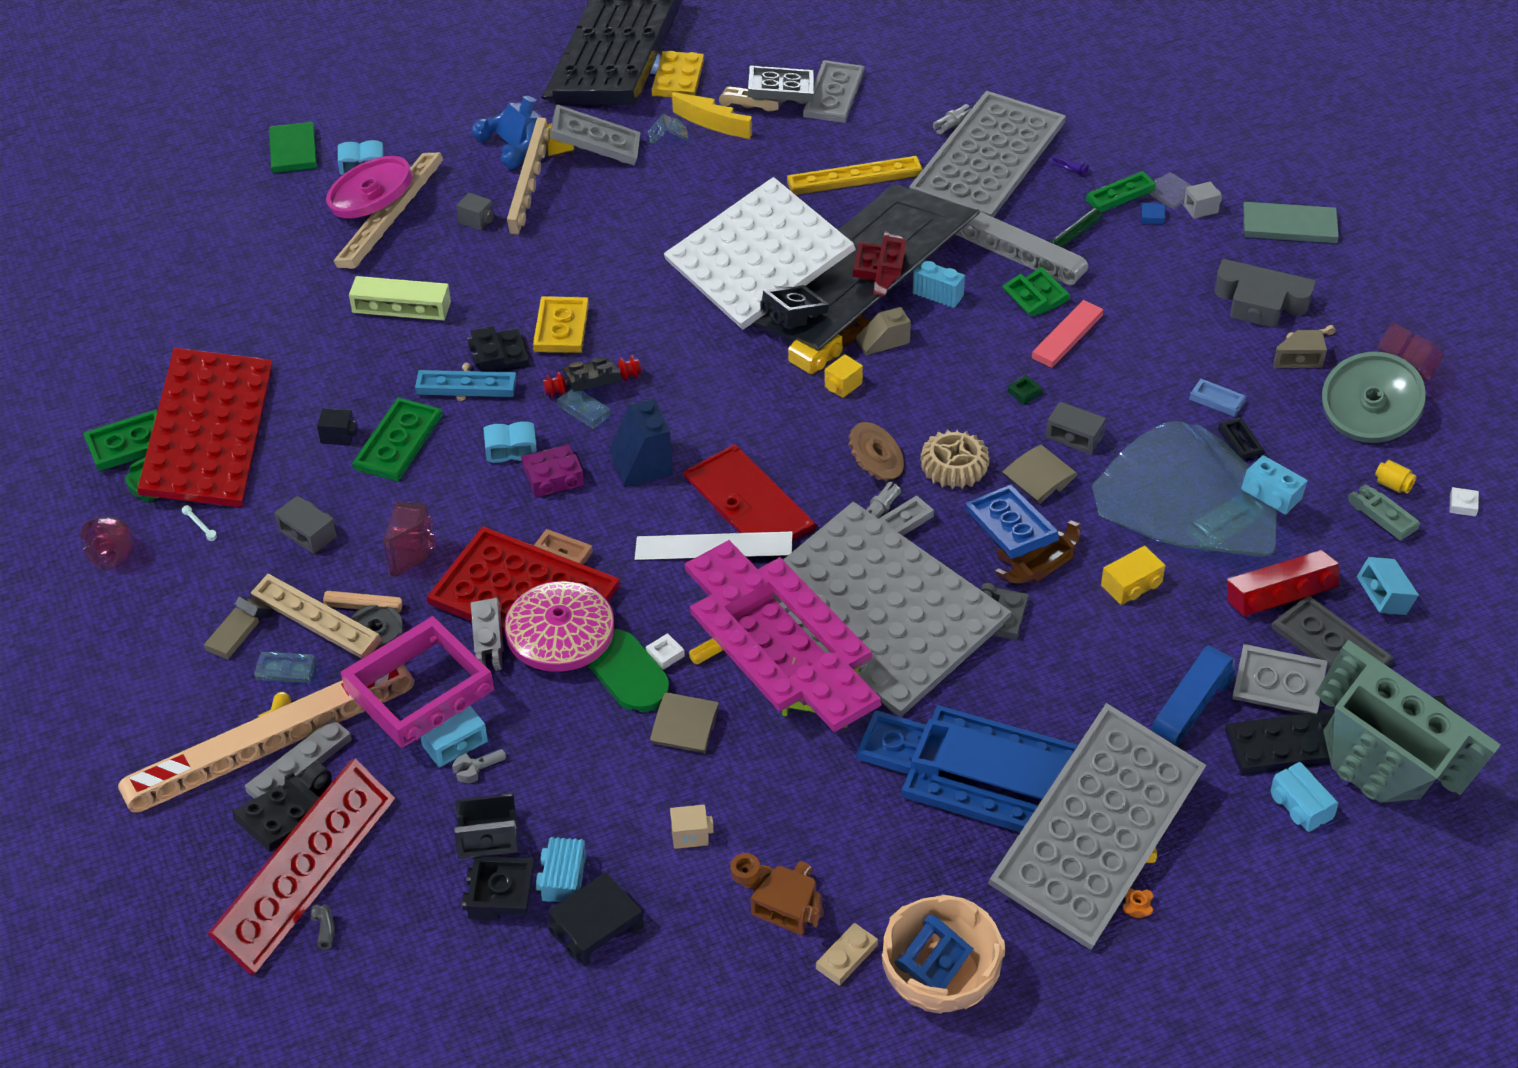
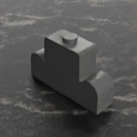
(1262, 293)

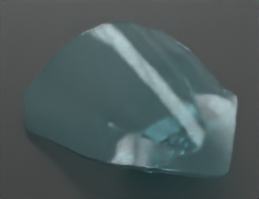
(1186, 492)

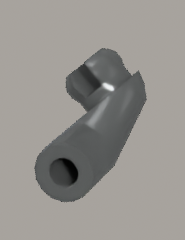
(327, 925)

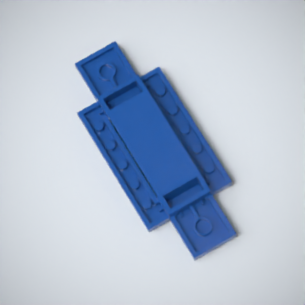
(971, 749)

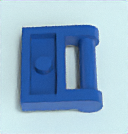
(942, 961)

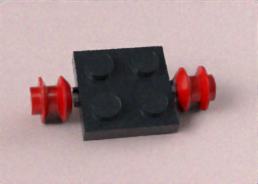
(591, 374)

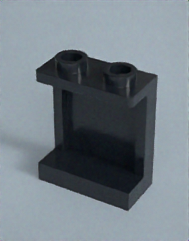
(486, 826)
(593, 917)

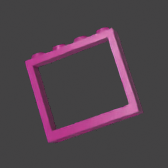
(397, 653)

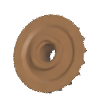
(876, 451)

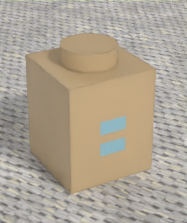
(690, 826)

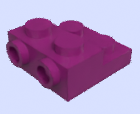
(552, 470)

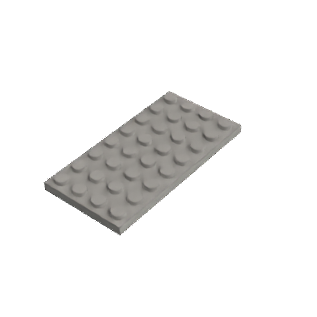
(989, 153)
(1097, 826)

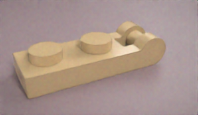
(740, 96)

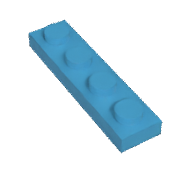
(465, 383)

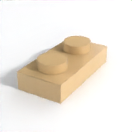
(846, 954)

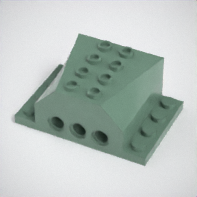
(1393, 734)

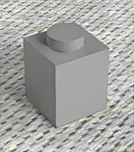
(1202, 200)

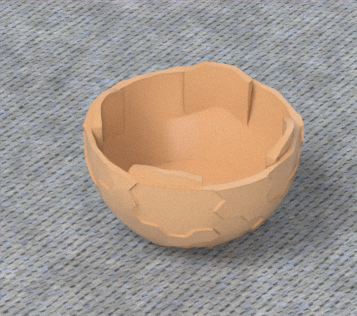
(976, 974)

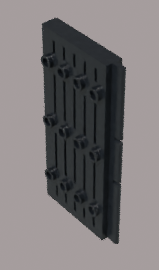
(611, 52)

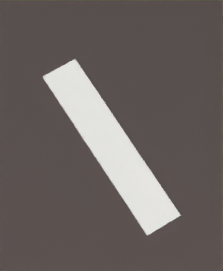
(695, 545)

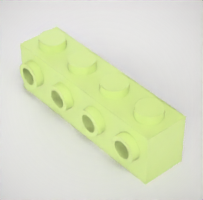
(400, 298)

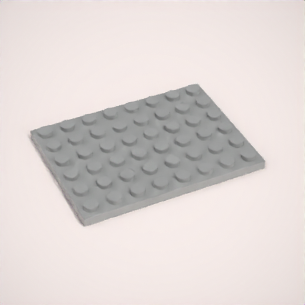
(897, 602)

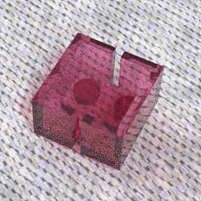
(1418, 351)

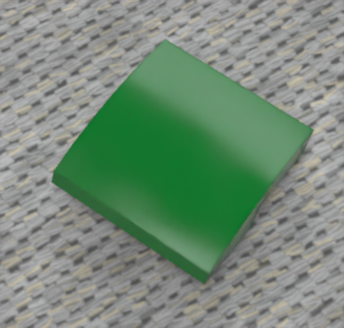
(1036, 292)

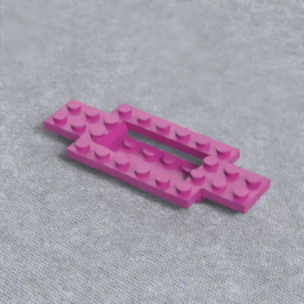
(766, 638)

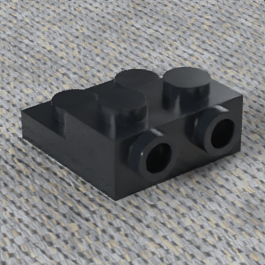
(792, 305)
(498, 350)
(498, 887)

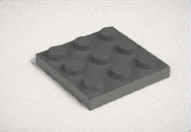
(781, 84)

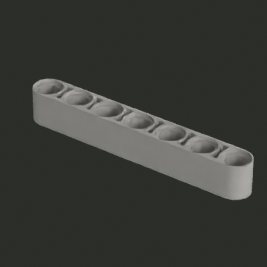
(1024, 248)

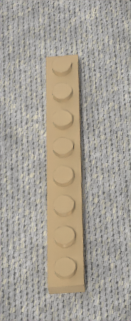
(380, 220)

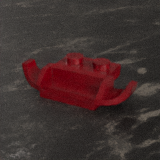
(880, 262)

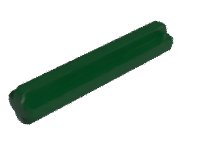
(1077, 228)

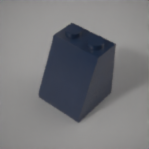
(642, 445)

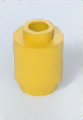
(1395, 477)

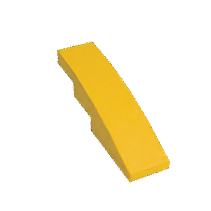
(711, 116)

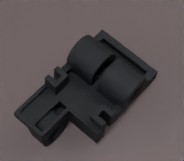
(279, 810)

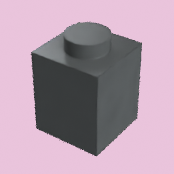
(475, 211)

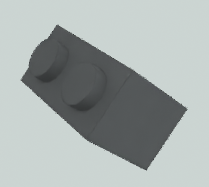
(1075, 427)
(305, 524)

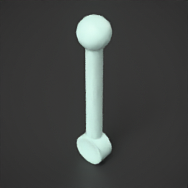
(210, 534)

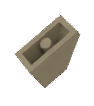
(885, 332)
(1301, 350)

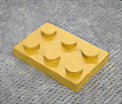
(677, 73)
(561, 324)

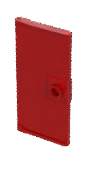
(747, 495)

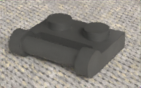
(1013, 601)

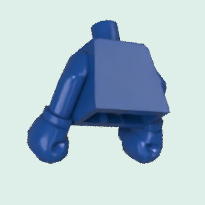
(515, 126)

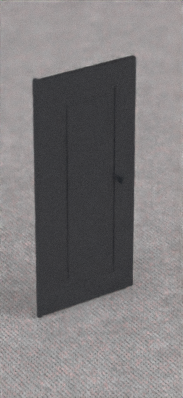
(917, 217)

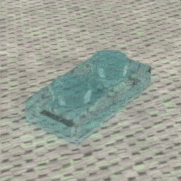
(584, 407)
(285, 667)

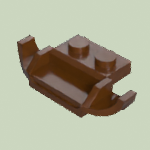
(1041, 561)

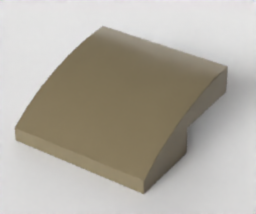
(1039, 473)
(684, 722)

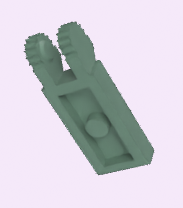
(1384, 512)

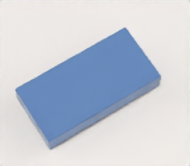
(1217, 397)

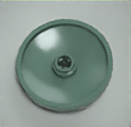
(1373, 397)

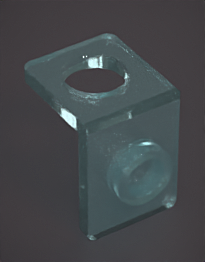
(667, 123)

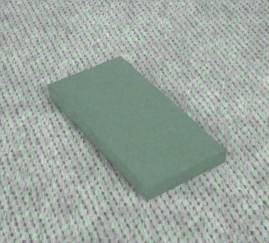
(1290, 222)

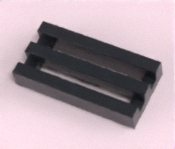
(1237, 441)

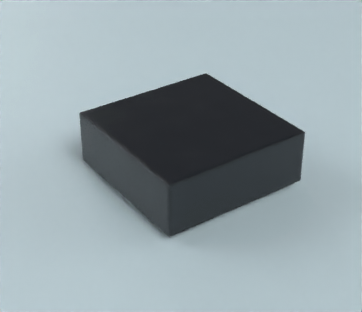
(254, 607)

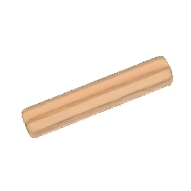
(359, 601)

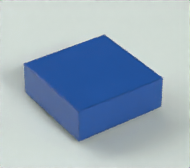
(1152, 213)

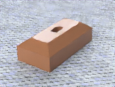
(564, 546)

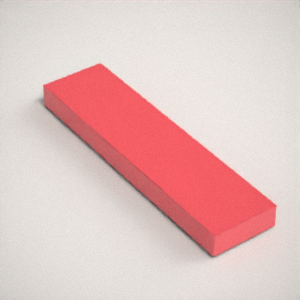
(1067, 333)

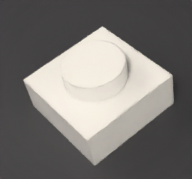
(1464, 501)
(665, 651)

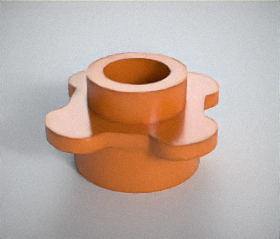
(1136, 909)

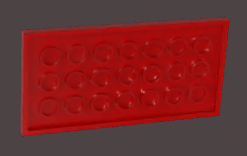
(206, 428)

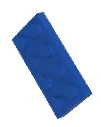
(1012, 521)

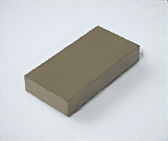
(231, 633)

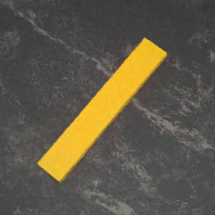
(854, 175)

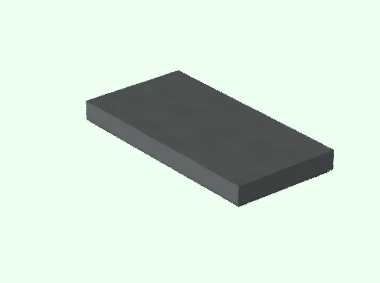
(1322, 633)

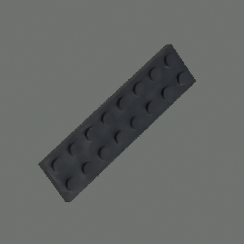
(1282, 741)

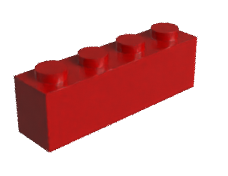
(1283, 582)

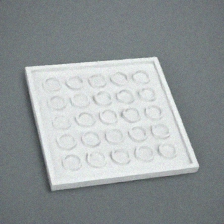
(758, 246)

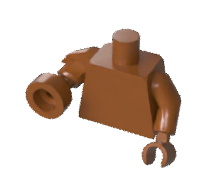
(780, 894)

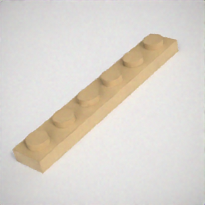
(527, 179)
(316, 616)

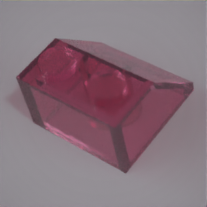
(408, 537)

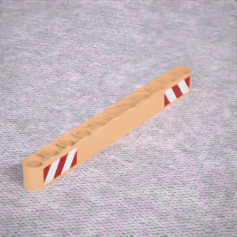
(251, 741)

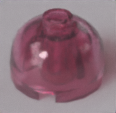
(107, 541)

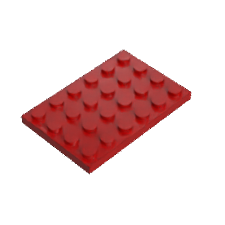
(504, 570)

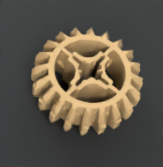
(954, 459)

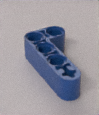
(1208, 673)

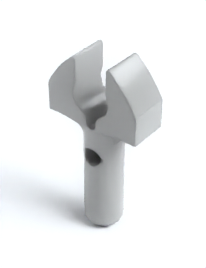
(475, 765)

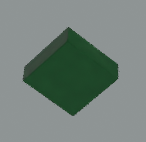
(1025, 390)

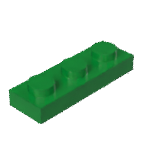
(1121, 191)

